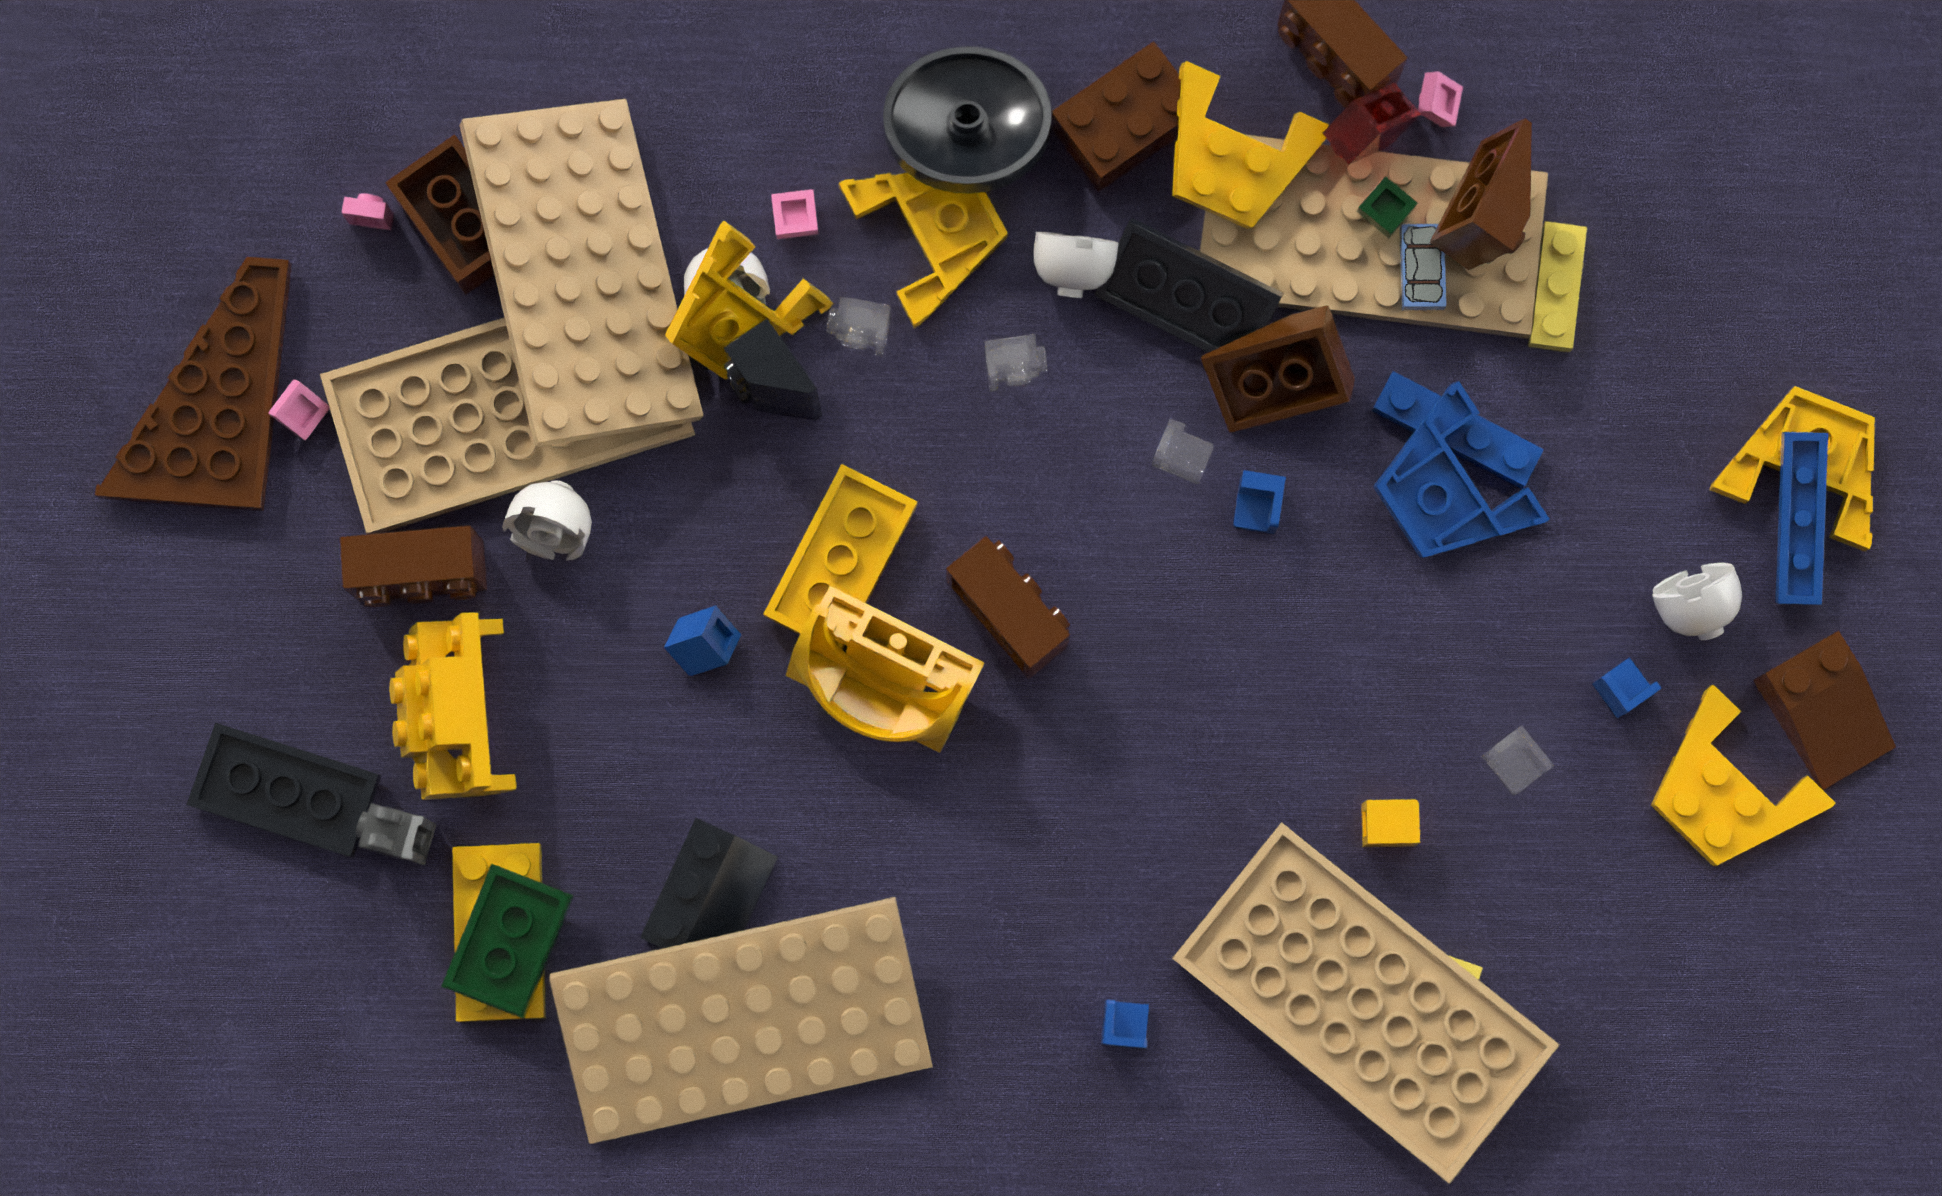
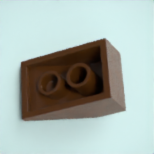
(1490, 201)
(1281, 370)
(1827, 710)

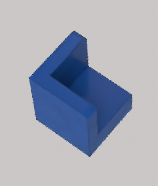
(1259, 502)
(702, 641)
(1624, 688)
(1125, 1024)

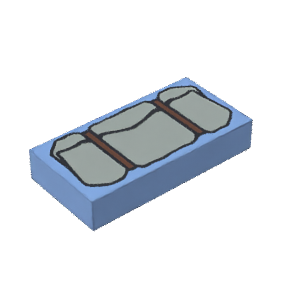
(1421, 269)

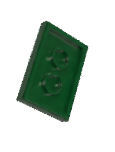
(507, 941)

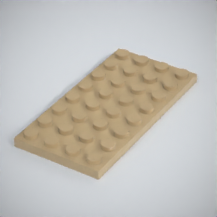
(1330, 255)
(580, 271)
(452, 429)
(1366, 1002)
(741, 1020)

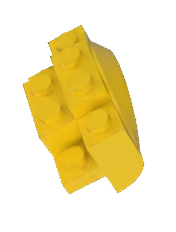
(882, 674)
(445, 709)

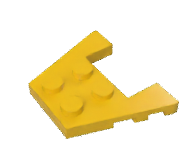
(1227, 169)
(951, 228)
(720, 311)
(1848, 459)
(1715, 802)

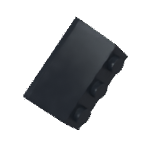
(770, 375)
(709, 888)

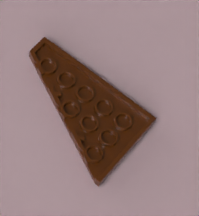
(211, 423)

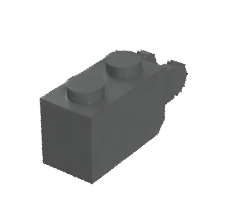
(395, 833)

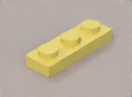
(1558, 286)

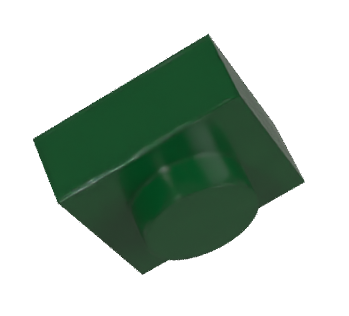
(1387, 207)

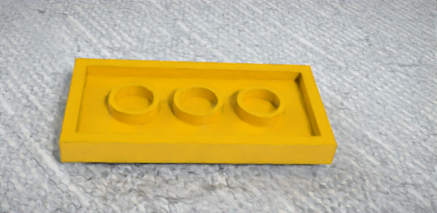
(842, 547)
(469, 874)

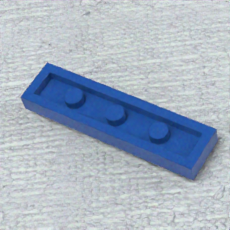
(1474, 441)
(1801, 518)

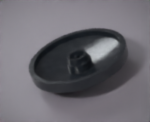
(967, 119)

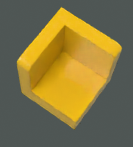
(1390, 823)

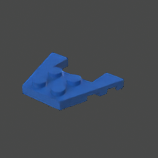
(1435, 496)

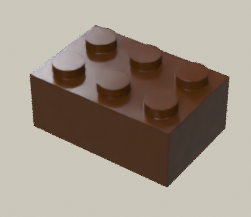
(1341, 46)
(1121, 116)
(444, 208)
(413, 565)
(1009, 605)

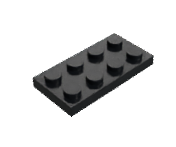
(1185, 290)
(283, 789)

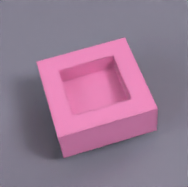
(1440, 99)
(367, 211)
(794, 214)
(299, 409)

